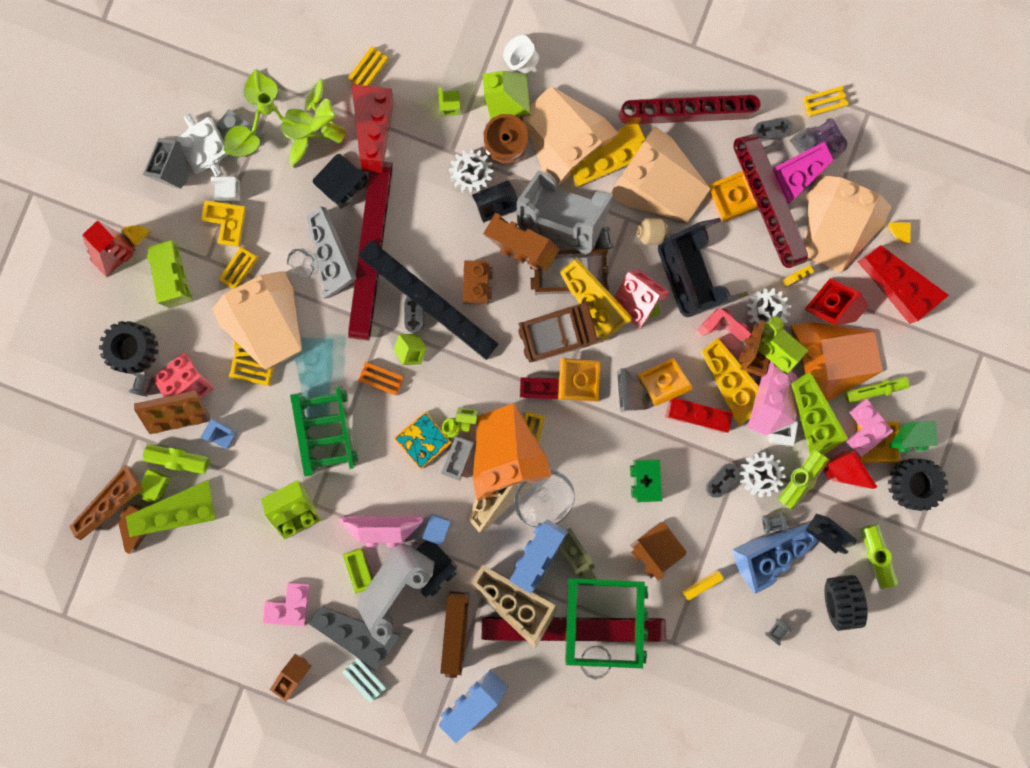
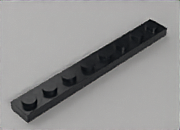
(428, 300)

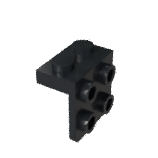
(340, 180)
(443, 568)

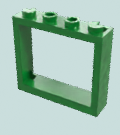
(640, 633)

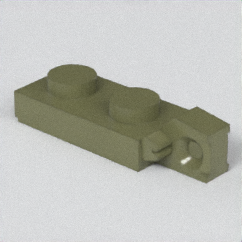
(577, 556)

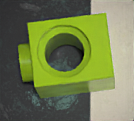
(154, 485)

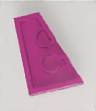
(802, 170)

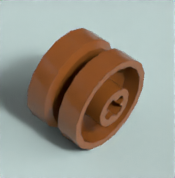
(495, 136)

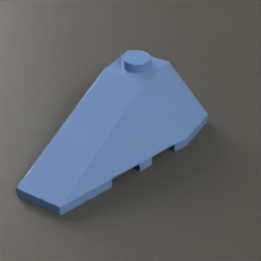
(769, 556)

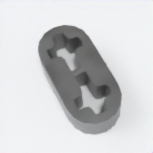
(772, 125)
(408, 316)
(726, 484)

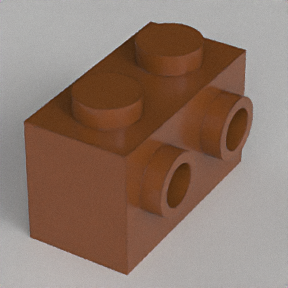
(476, 282)

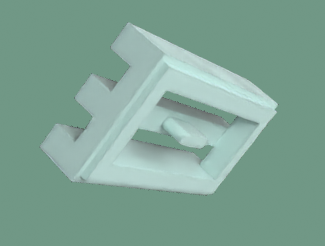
(358, 685)

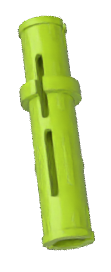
(885, 387)

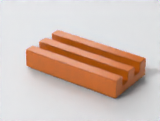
(364, 372)

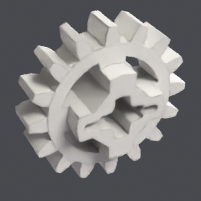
(478, 168)
(766, 301)
(766, 466)

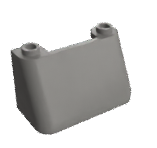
(561, 215)
(401, 567)

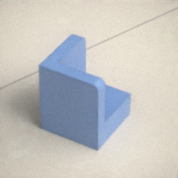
(219, 433)
(436, 529)

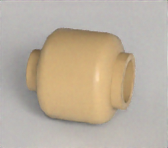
(652, 231)

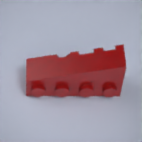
(373, 118)
(902, 285)

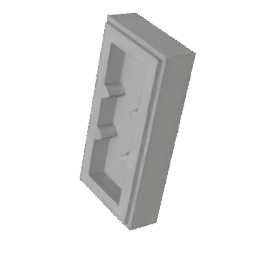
(458, 458)

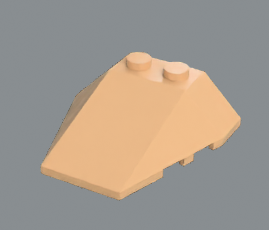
(565, 132)
(661, 180)
(841, 220)
(262, 318)

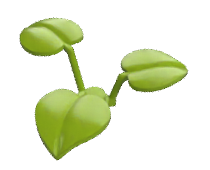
(261, 92)
(322, 118)

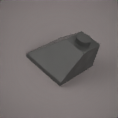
(167, 164)
(631, 393)

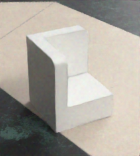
(226, 189)
(785, 435)

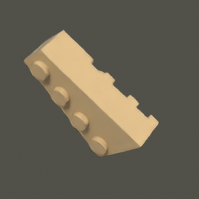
(523, 611)

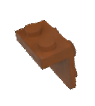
(751, 358)
(658, 550)

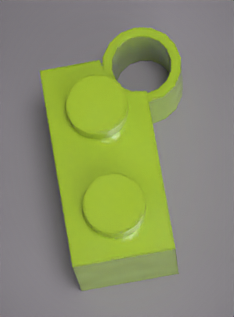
(780, 346)

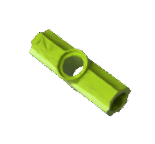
(176, 459)
(811, 468)
(883, 569)

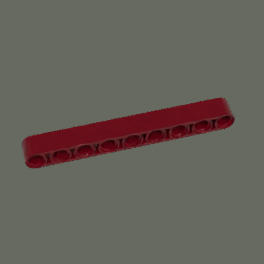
(372, 229)
(586, 629)

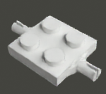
(202, 145)

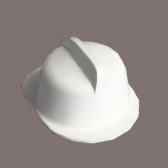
(521, 54)

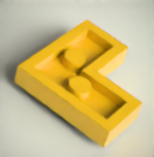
(229, 217)

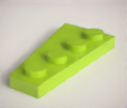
(818, 421)
(176, 511)

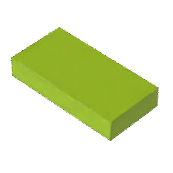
(358, 569)

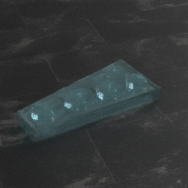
(314, 372)

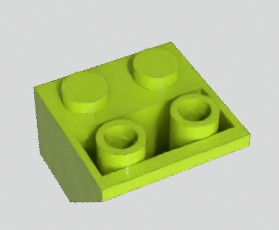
(290, 509)

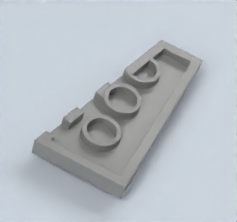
(333, 261)

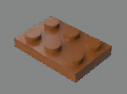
(172, 412)

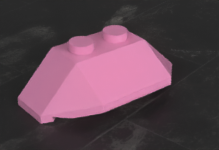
(774, 401)
(381, 528)

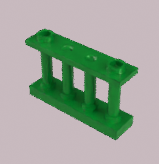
(307, 443)

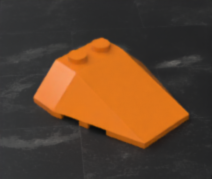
(837, 356)
(506, 452)

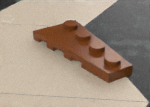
(107, 502)

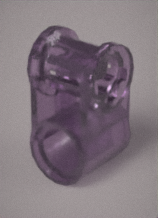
(829, 133)

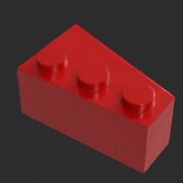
(106, 247)

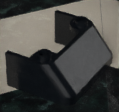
(688, 272)

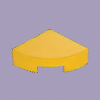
(901, 231)
(135, 233)

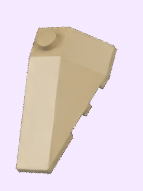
(489, 509)

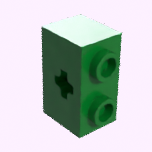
(652, 470)

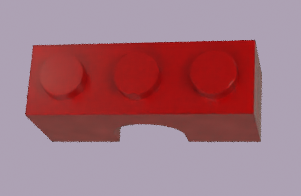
(699, 415)

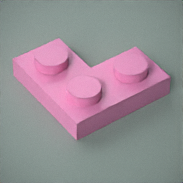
(872, 429)
(291, 612)

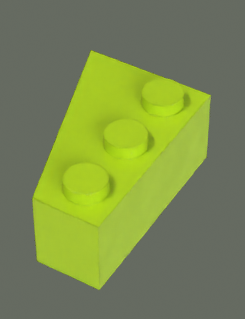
(168, 274)

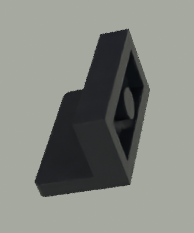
(496, 199)

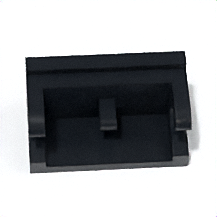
(830, 534)

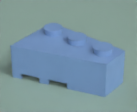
(538, 555)
(473, 706)

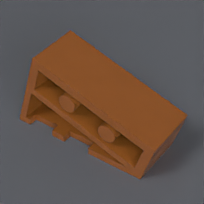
(521, 243)

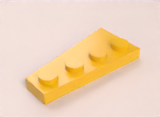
(611, 158)
(587, 288)
(734, 384)

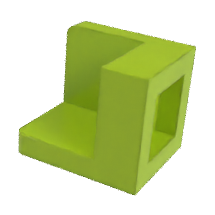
(449, 102)
(410, 349)

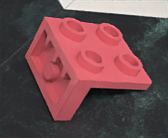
(639, 296)
(724, 318)
(181, 377)

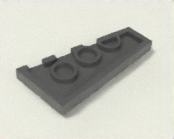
(353, 636)

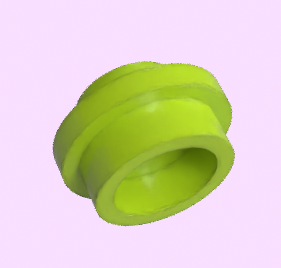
(451, 427)

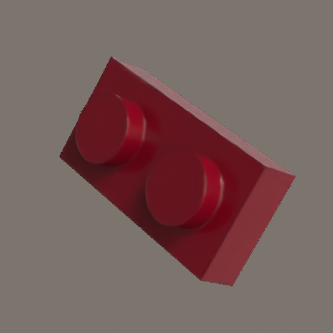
(539, 388)

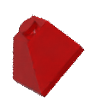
(837, 303)
(849, 470)

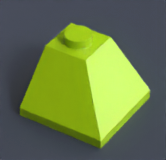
(506, 93)

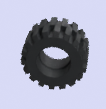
(112, 347)
(934, 484)
(846, 602)

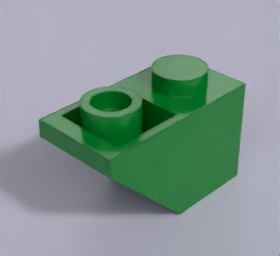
(915, 435)

